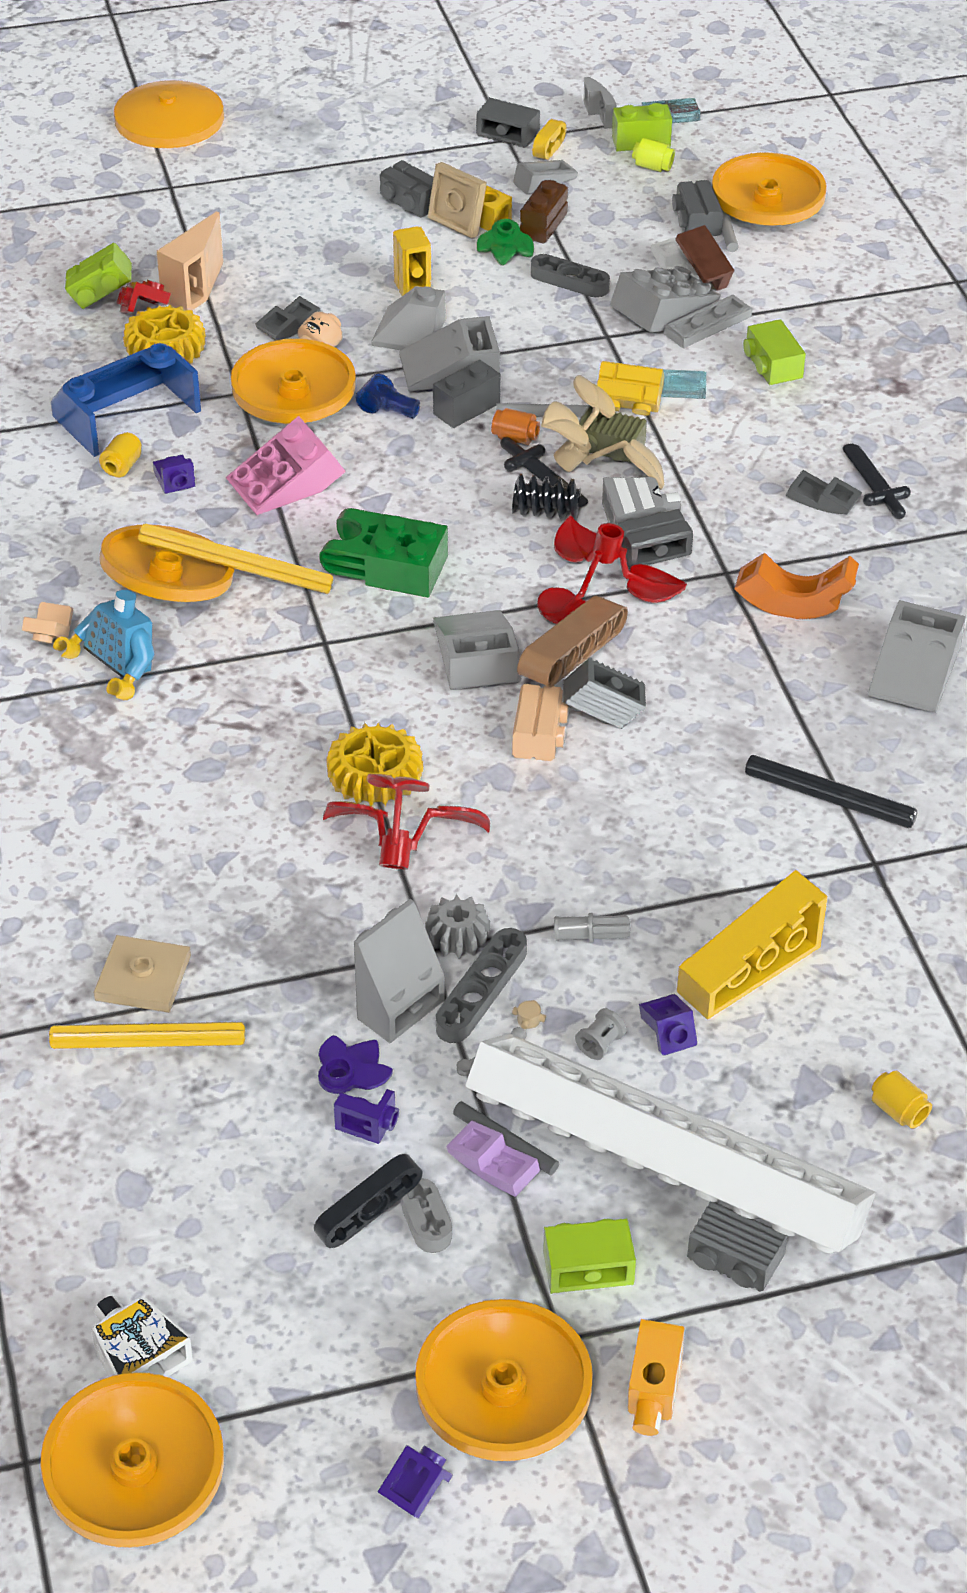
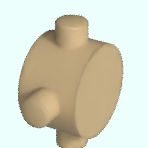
(529, 1014)

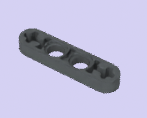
(478, 983)

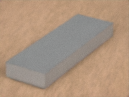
(707, 321)

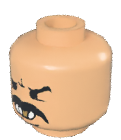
(321, 328)

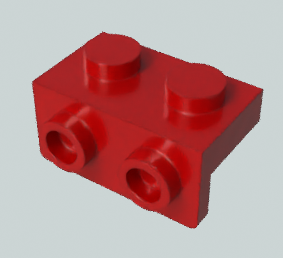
(146, 291)

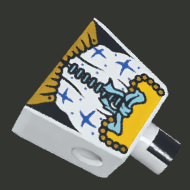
(138, 1339)

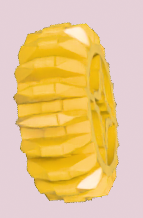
(168, 326)
(372, 752)

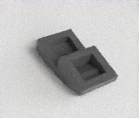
(286, 322)
(813, 492)

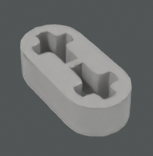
(433, 1212)

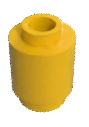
(120, 454)
(901, 1099)

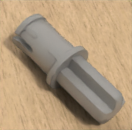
(591, 927)

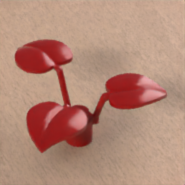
(578, 543)
(396, 844)

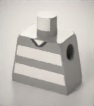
(635, 498)

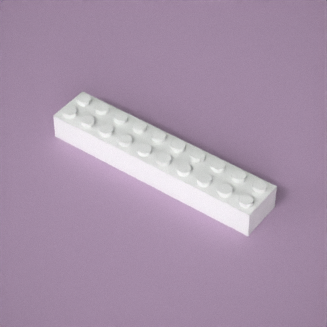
(671, 1142)

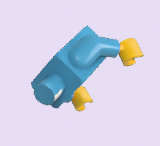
(118, 638)

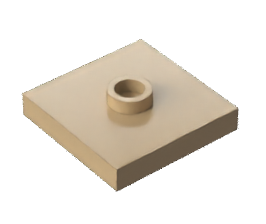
(456, 199)
(142, 973)

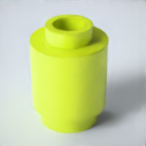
(653, 155)

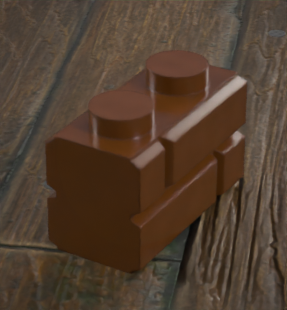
(544, 210)

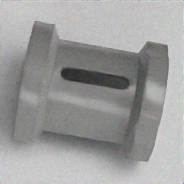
(600, 1034)

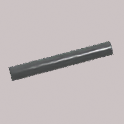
(467, 1114)

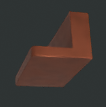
(706, 256)

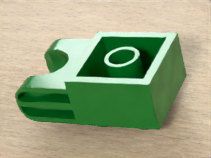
(387, 551)

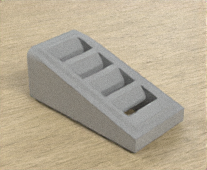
(530, 174)

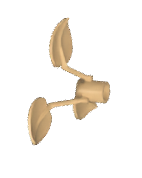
(577, 447)

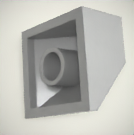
(411, 318)

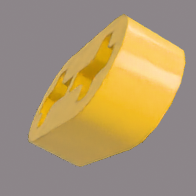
(549, 139)

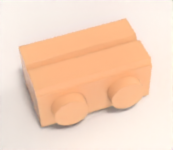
(538, 722)

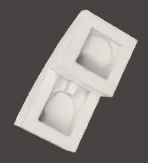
(670, 255)

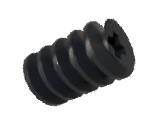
(546, 497)

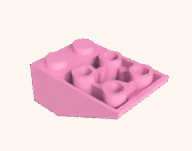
(285, 469)

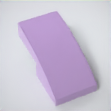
(488, 1157)

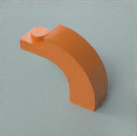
(793, 595)

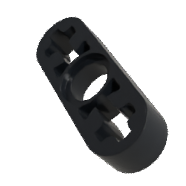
(368, 1200)

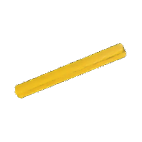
(147, 1035)

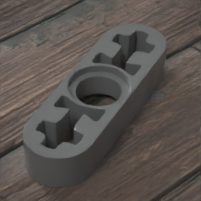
(585, 279)

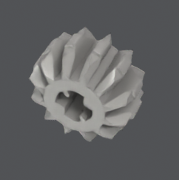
(457, 926)

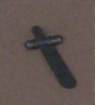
(529, 459)
(882, 491)

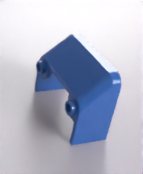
(117, 381)

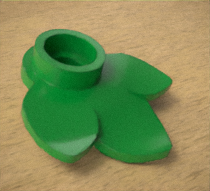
(505, 241)

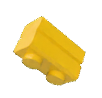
(411, 259)
(632, 386)

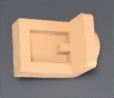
(51, 622)

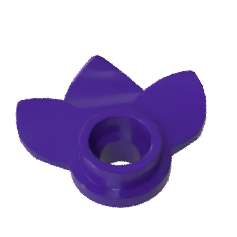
(354, 1065)

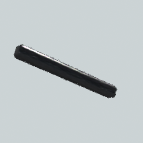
(831, 791)

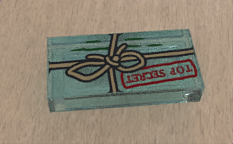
(681, 109)

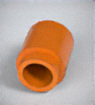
(516, 425)

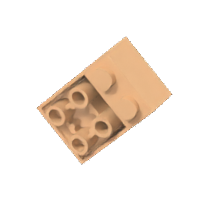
(192, 263)

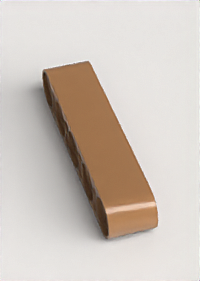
(572, 641)

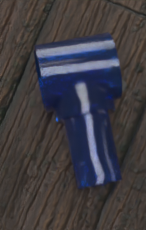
(380, 394)

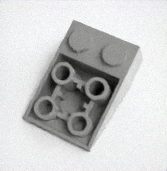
(660, 296)
(449, 352)
(477, 649)
(917, 656)
(396, 973)

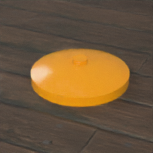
(168, 114)
(769, 188)
(293, 380)
(160, 571)
(503, 1380)
(132, 1459)

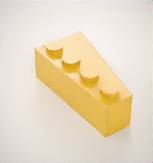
(755, 946)

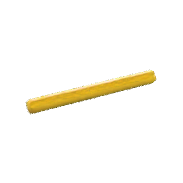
(235, 558)

